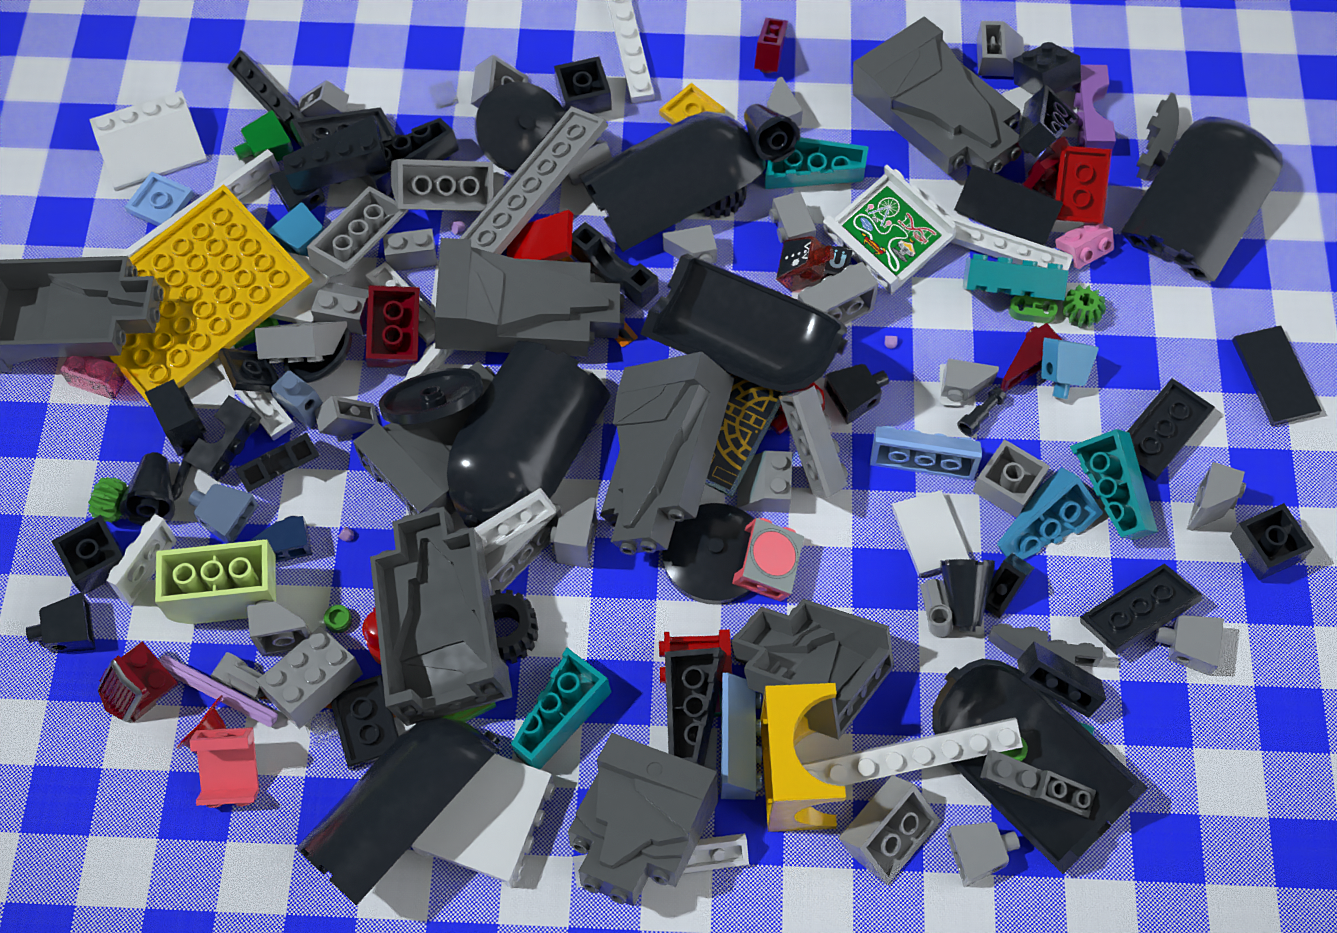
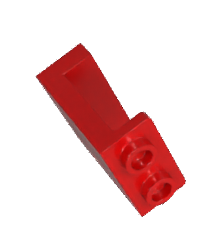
(696, 642)

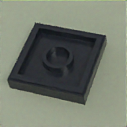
(247, 371)

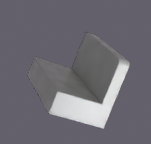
(594, 156)

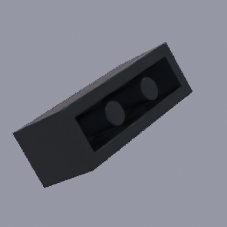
(1061, 679)

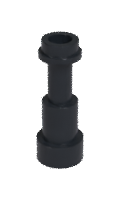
(971, 423)

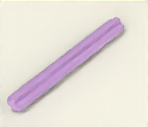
(216, 689)

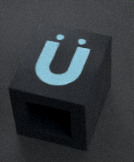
(841, 260)

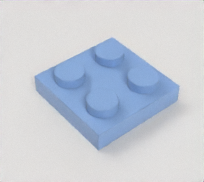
(158, 199)

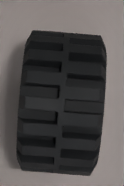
(527, 631)

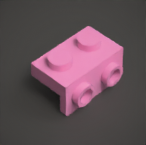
(1087, 243)

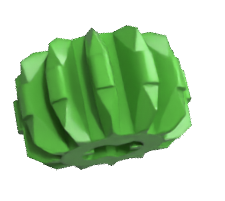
(1084, 306)
(106, 499)

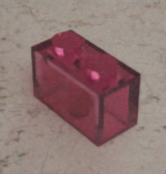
(93, 375)

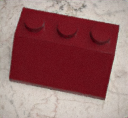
(392, 326)

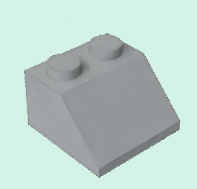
(492, 74)
(342, 303)
(767, 483)
(1216, 495)
(575, 534)
(275, 628)

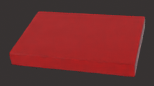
(1083, 183)
(544, 238)

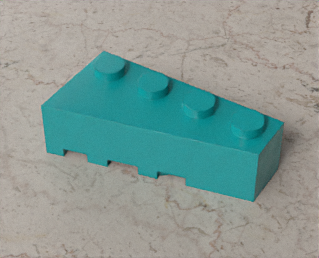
(1015, 278)

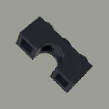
(216, 457)
(277, 462)

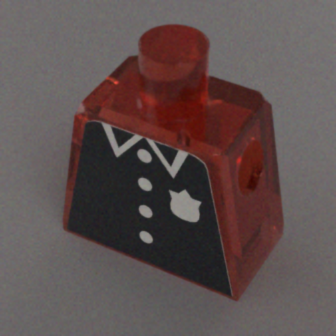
(802, 262)

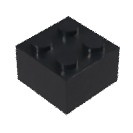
(1048, 66)
(583, 86)
(176, 415)
(1271, 541)
(89, 553)

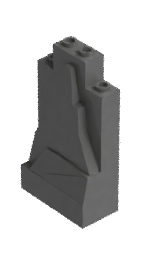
(937, 101)
(499, 300)
(73, 307)
(667, 437)
(416, 456)
(436, 620)

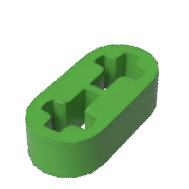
(1033, 309)

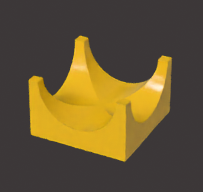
(788, 786)

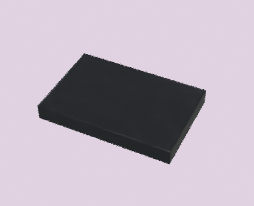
(364, 722)

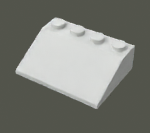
(148, 139)

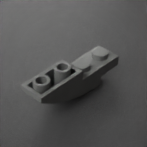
(1161, 136)
(1016, 641)
(1037, 785)

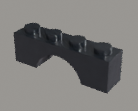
(635, 281)

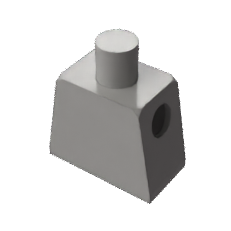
(1193, 642)
(980, 850)

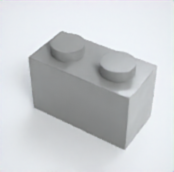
(791, 217)
(410, 249)

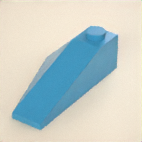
(1054, 512)

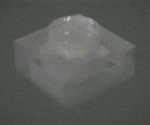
(321, 728)

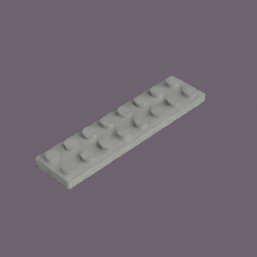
(535, 181)

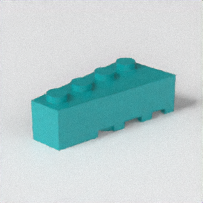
(818, 164)
(1118, 482)
(560, 709)

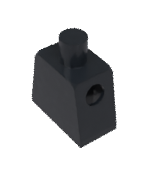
(310, 198)
(855, 390)
(65, 626)

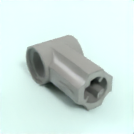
(936, 607)
(235, 673)

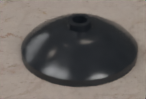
(317, 370)

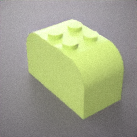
(214, 581)

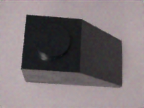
(1007, 584)

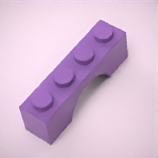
(1094, 129)

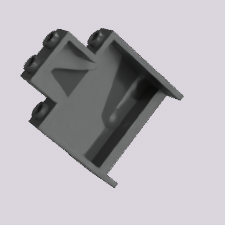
(814, 648)
(640, 819)

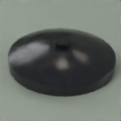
(514, 122)
(431, 396)
(708, 553)

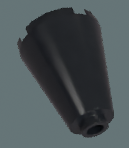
(771, 132)
(149, 491)
(967, 590)

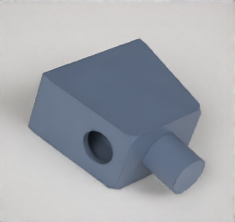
(293, 395)
(223, 510)

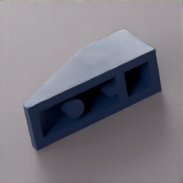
(288, 538)

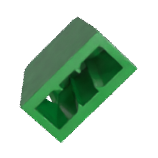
(263, 135)

